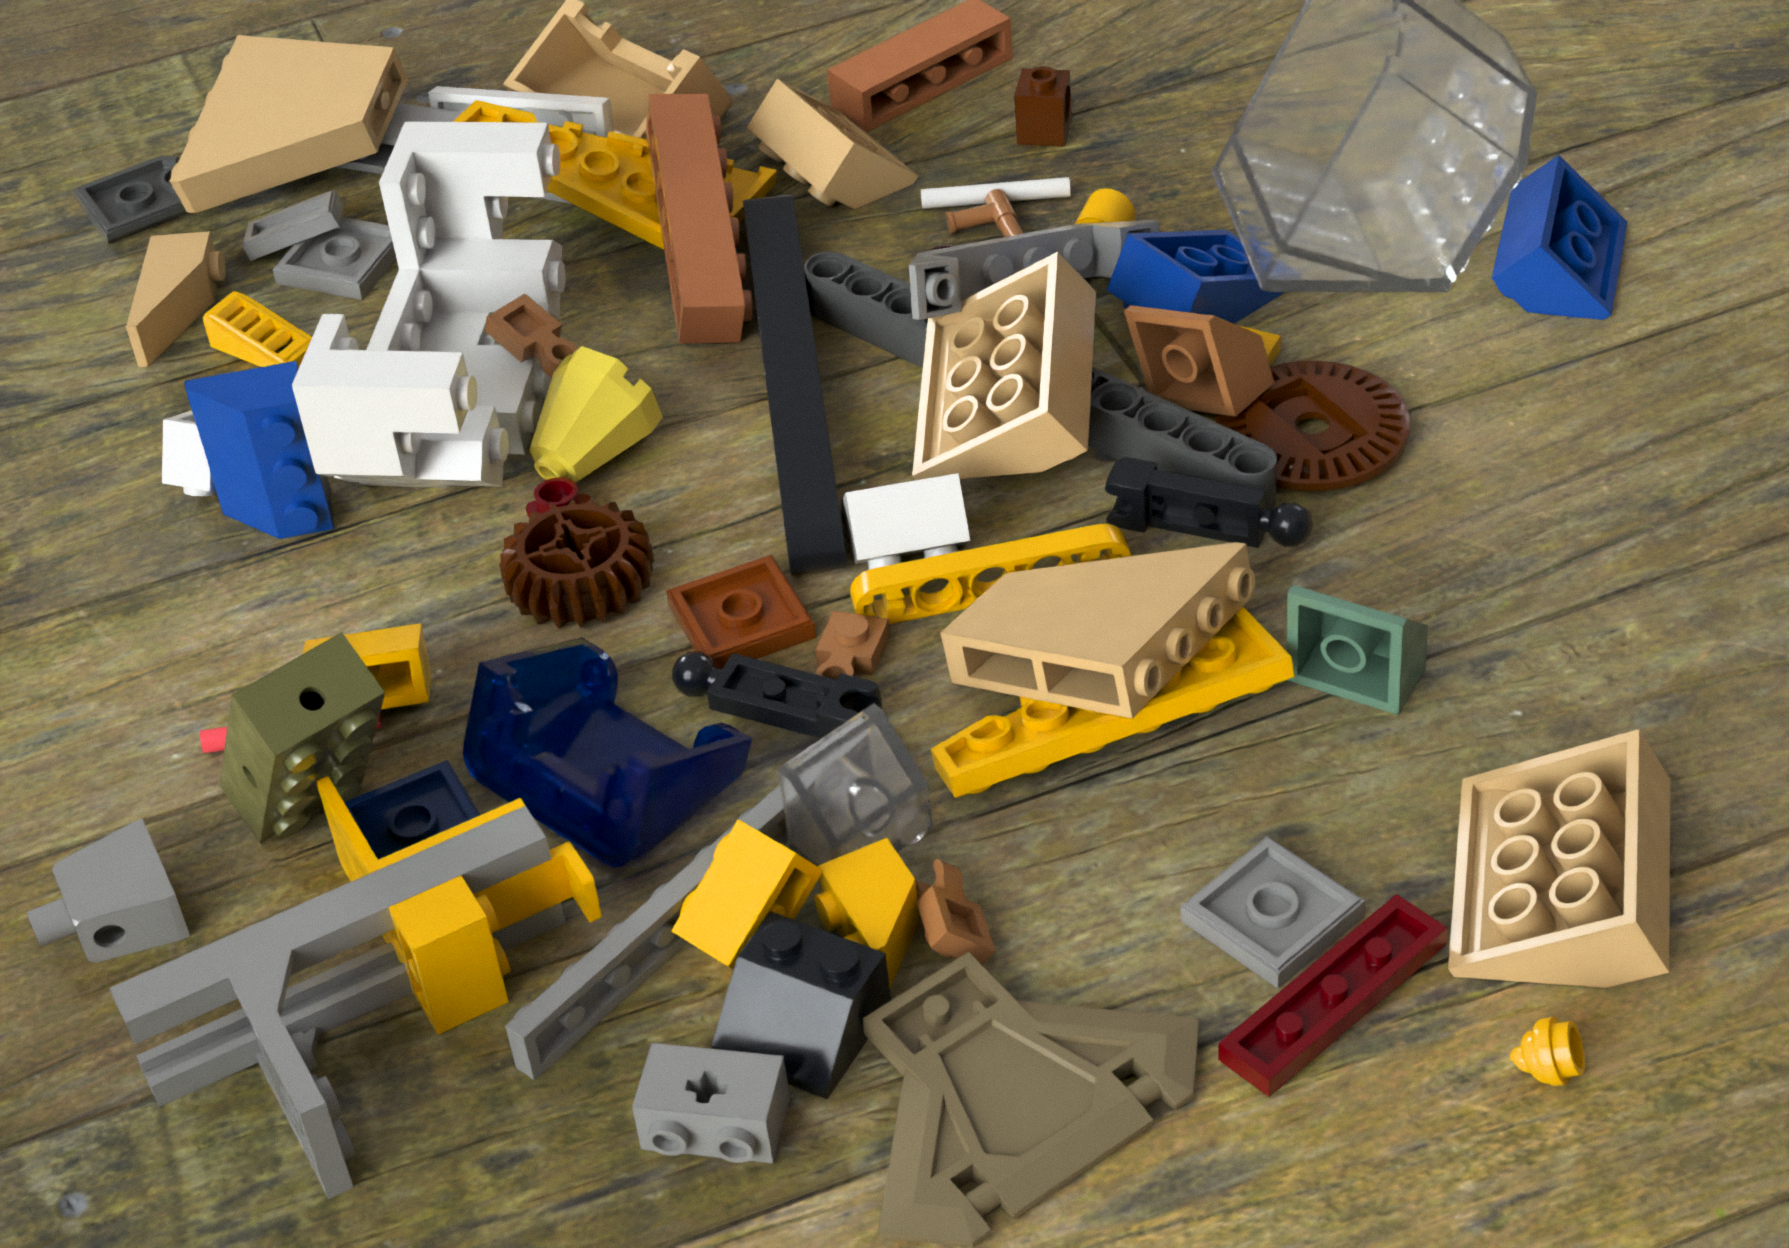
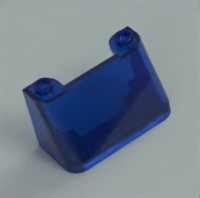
(582, 765)

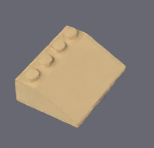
(1009, 377)
(1565, 868)

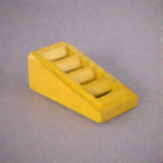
(253, 332)

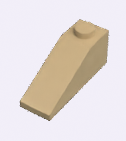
(172, 291)

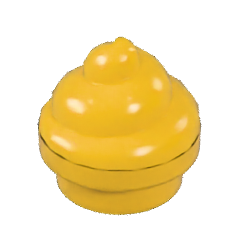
(1551, 1052)

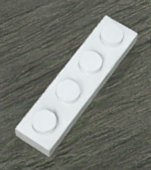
(553, 109)

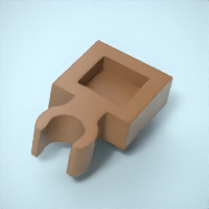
(528, 332)
(851, 644)

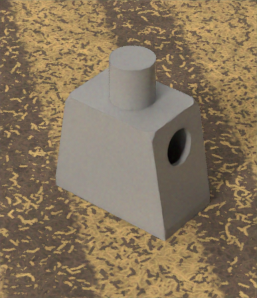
(112, 898)

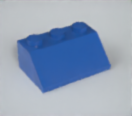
(1560, 245)
(260, 451)

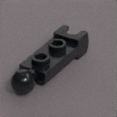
(1199, 507)
(775, 692)

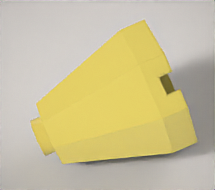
(590, 416)

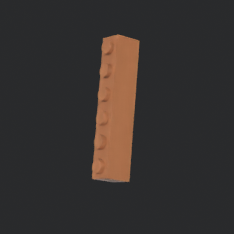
(696, 220)

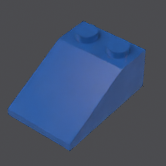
(1189, 274)

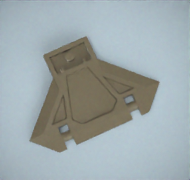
(1011, 1097)

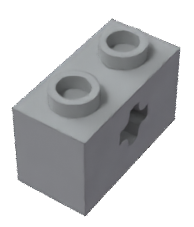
(711, 1103)

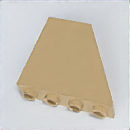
(285, 115)
(1099, 629)

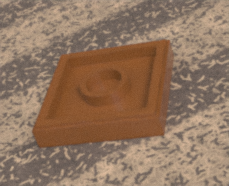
(741, 612)

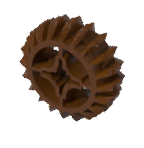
(576, 563)

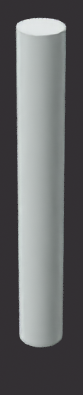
(1014, 190)

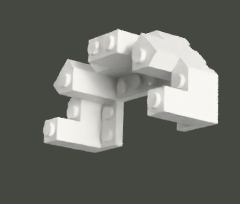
(432, 389)

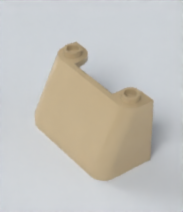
(595, 61)

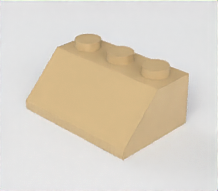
(826, 149)

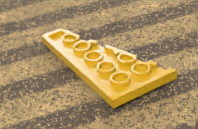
(615, 173)
(997, 748)

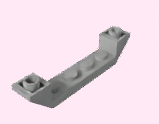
(954, 273)

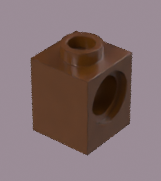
(1043, 106)

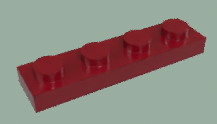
(1332, 995)

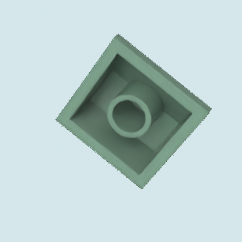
(1354, 649)

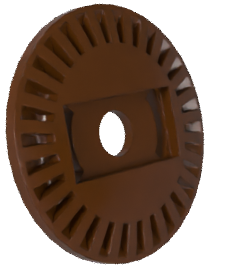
(1363, 415)

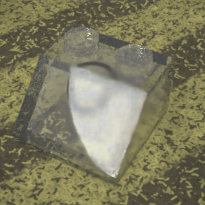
(854, 791)

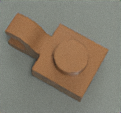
(951, 920)

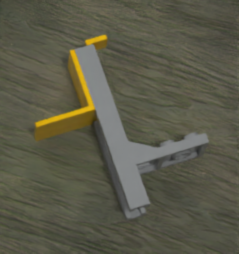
(279, 1025)

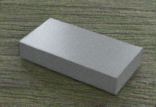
(293, 225)

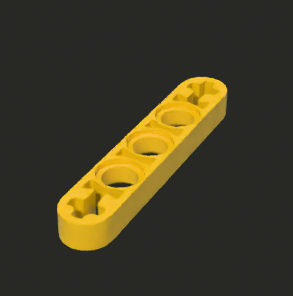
(965, 566)

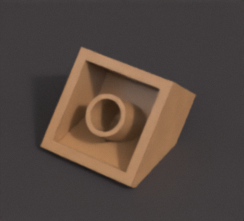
(1199, 359)

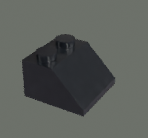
(802, 999)

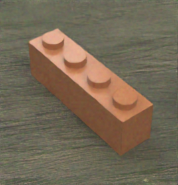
(920, 63)

